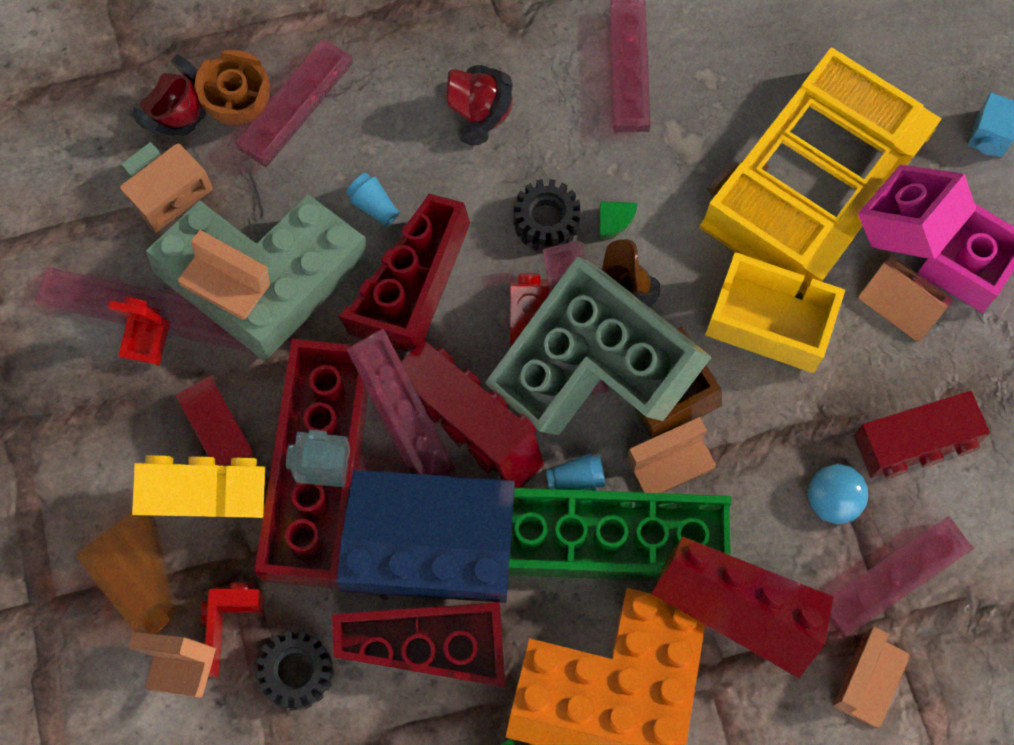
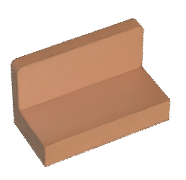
(167, 187)
(224, 276)
(905, 298)
(671, 458)
(177, 664)
(872, 678)

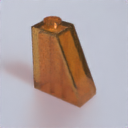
(132, 572)

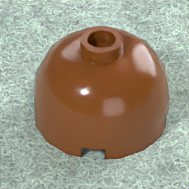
(233, 88)

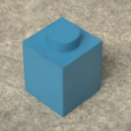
(993, 126)

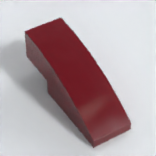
(214, 423)

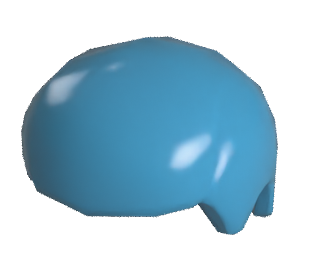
(837, 494)

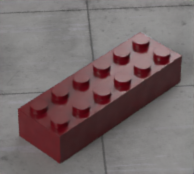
(300, 519)

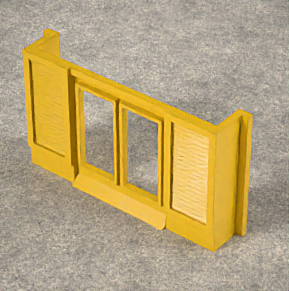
(779, 225)

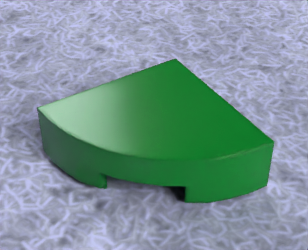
(615, 218)

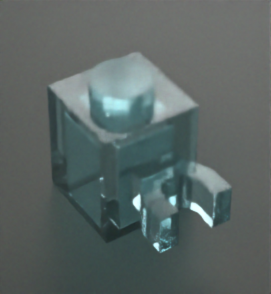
(319, 458)

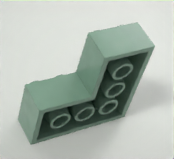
(305, 262)
(590, 334)

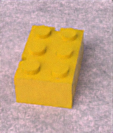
(764, 316)
(198, 487)

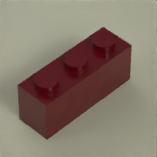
(922, 435)

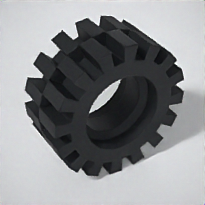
(552, 196)
(277, 652)

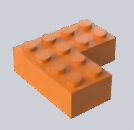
(620, 700)

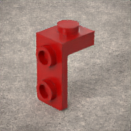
(526, 298)
(144, 331)
(236, 599)

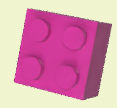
(917, 211)
(975, 260)

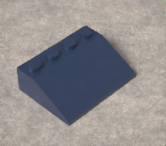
(427, 536)

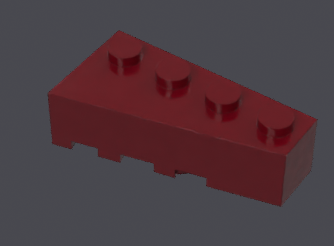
(411, 276)
(473, 415)
(747, 604)
(437, 641)

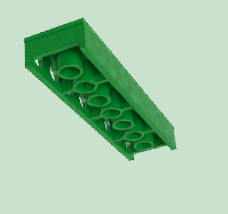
(610, 531)

